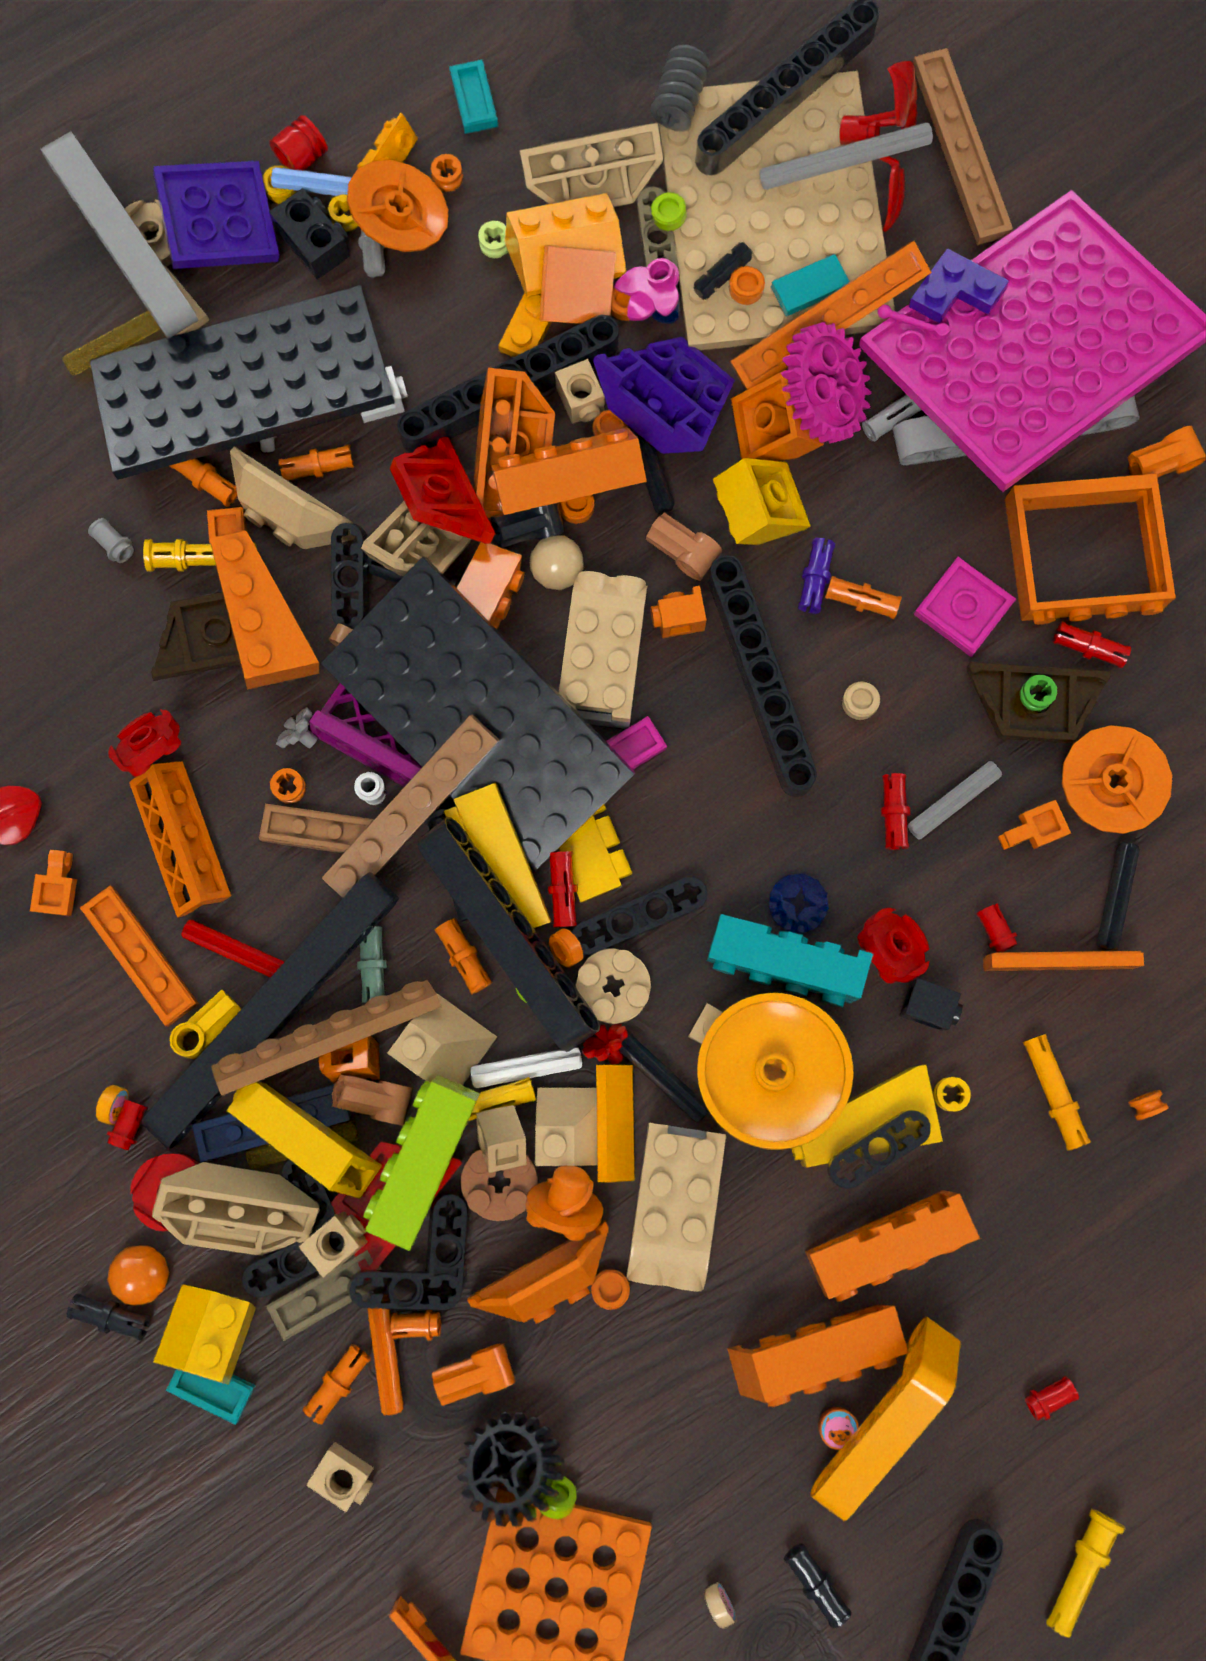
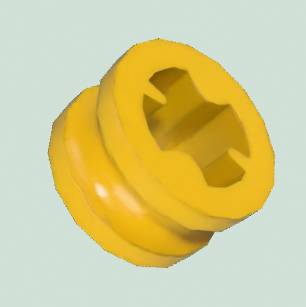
(340, 203)
(952, 1105)

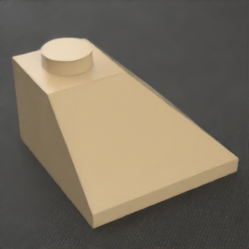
(442, 1044)
(566, 1127)

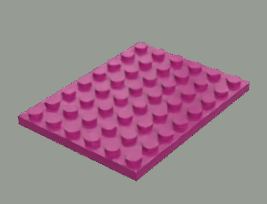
(1057, 352)

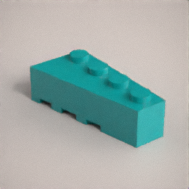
(788, 960)

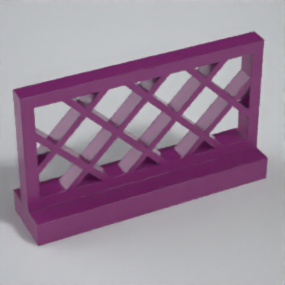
(358, 744)

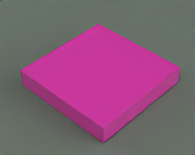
(964, 606)

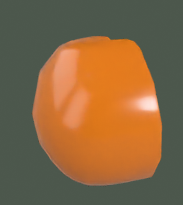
(138, 1275)

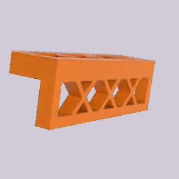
(183, 833)

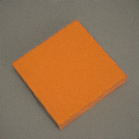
(576, 284)

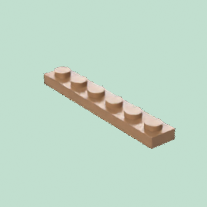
(962, 146)
(412, 805)
(318, 1039)

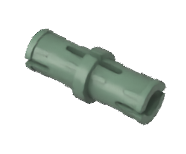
(372, 965)

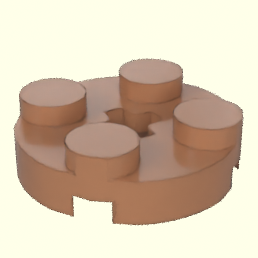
(482, 1196)

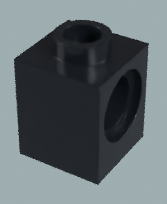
(931, 1005)

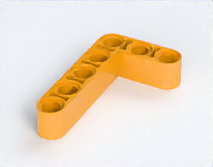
(894, 1423)

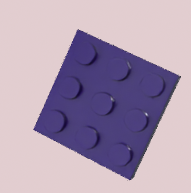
(215, 214)

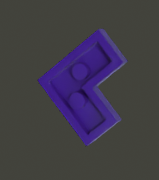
(955, 279)

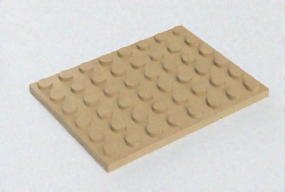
(780, 225)

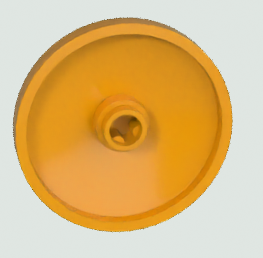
(775, 1071)

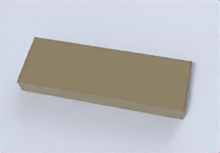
(317, 1298)

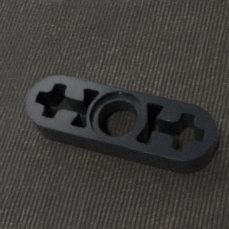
(337, 586)
(908, 1141)

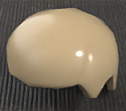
(556, 562)

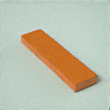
(139, 956)
(1063, 960)

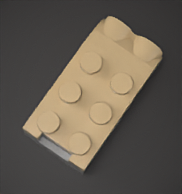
(603, 647)
(676, 1207)

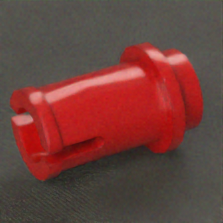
(997, 928)
(126, 1125)
(1051, 1398)

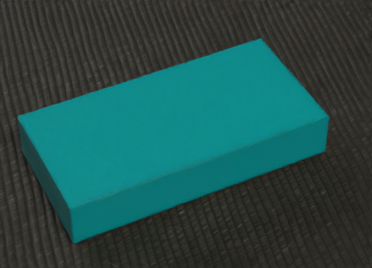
(473, 96)
(809, 285)
(215, 1397)

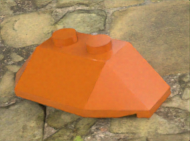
(511, 421)
(545, 1281)

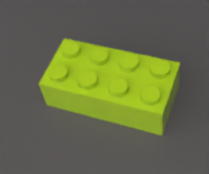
(420, 1166)

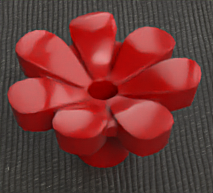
(606, 1044)

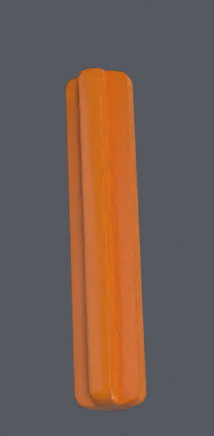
(385, 1360)

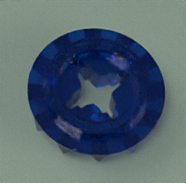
(785, 914)

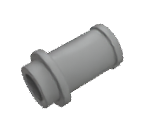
(117, 547)

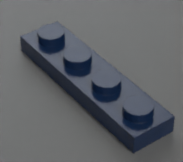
(229, 1135)

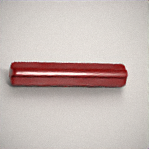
(231, 948)

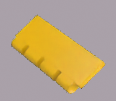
(493, 834)
(593, 867)

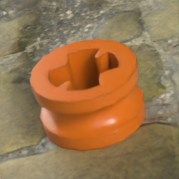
(442, 163)
(277, 789)
(1148, 1105)

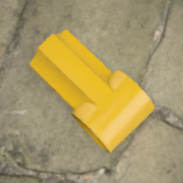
(207, 1023)

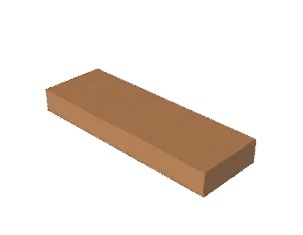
(311, 828)

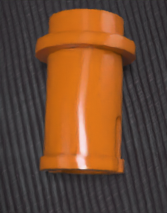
(416, 1325)

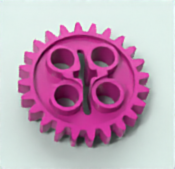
(826, 383)

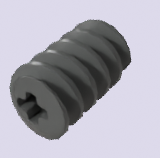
(680, 87)

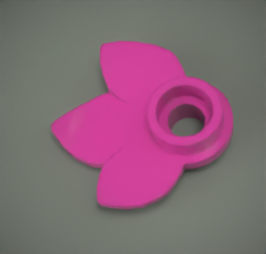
(647, 291)

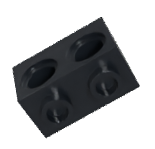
(307, 235)

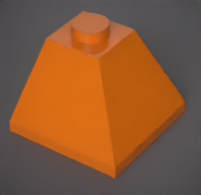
(767, 424)

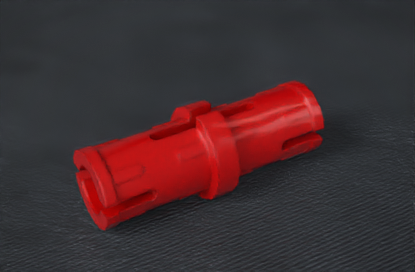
(1091, 644)
(895, 811)
(562, 889)

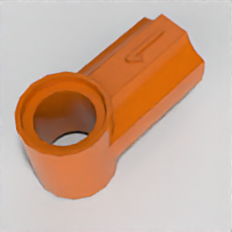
(1176, 452)
(483, 1372)

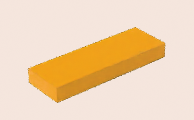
(615, 1123)

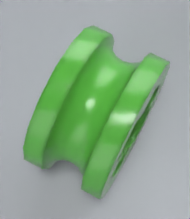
(1048, 686)

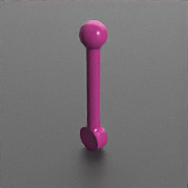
(940, 331)

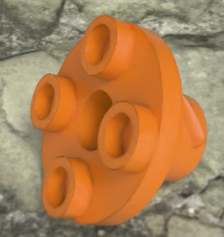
(565, 1204)

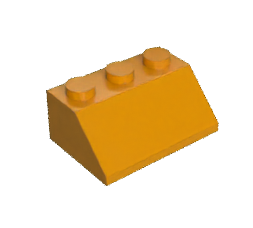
(569, 224)

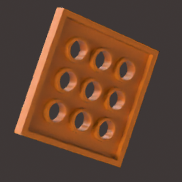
(620, 1581)

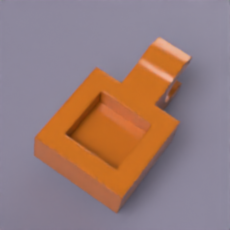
(1039, 826)
(54, 891)

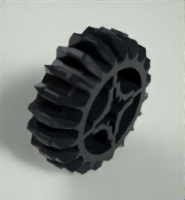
(483, 1480)

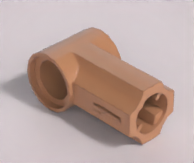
(691, 551)
(380, 1100)

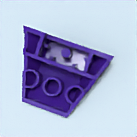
(665, 393)

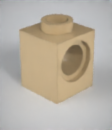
(580, 378)
(501, 1138)
(320, 1252)
(324, 1477)

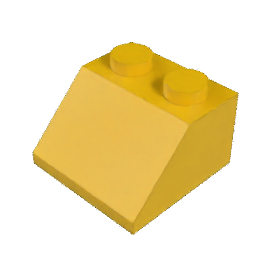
(760, 501)
(205, 1333)

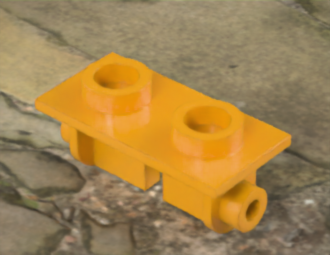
(393, 142)

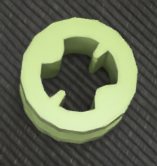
(492, 229)

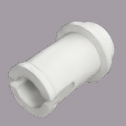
(367, 781)

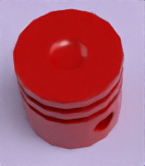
(298, 144)

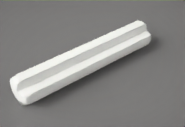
(525, 1066)

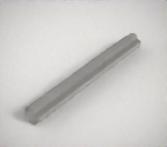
(846, 156)

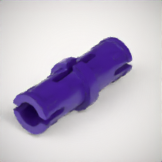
(816, 575)

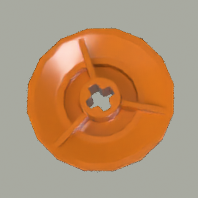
(397, 205)
(1142, 786)

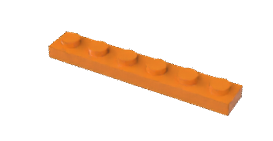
(842, 308)

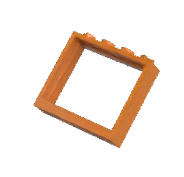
(1084, 493)

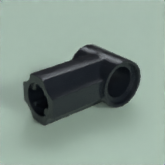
(527, 524)

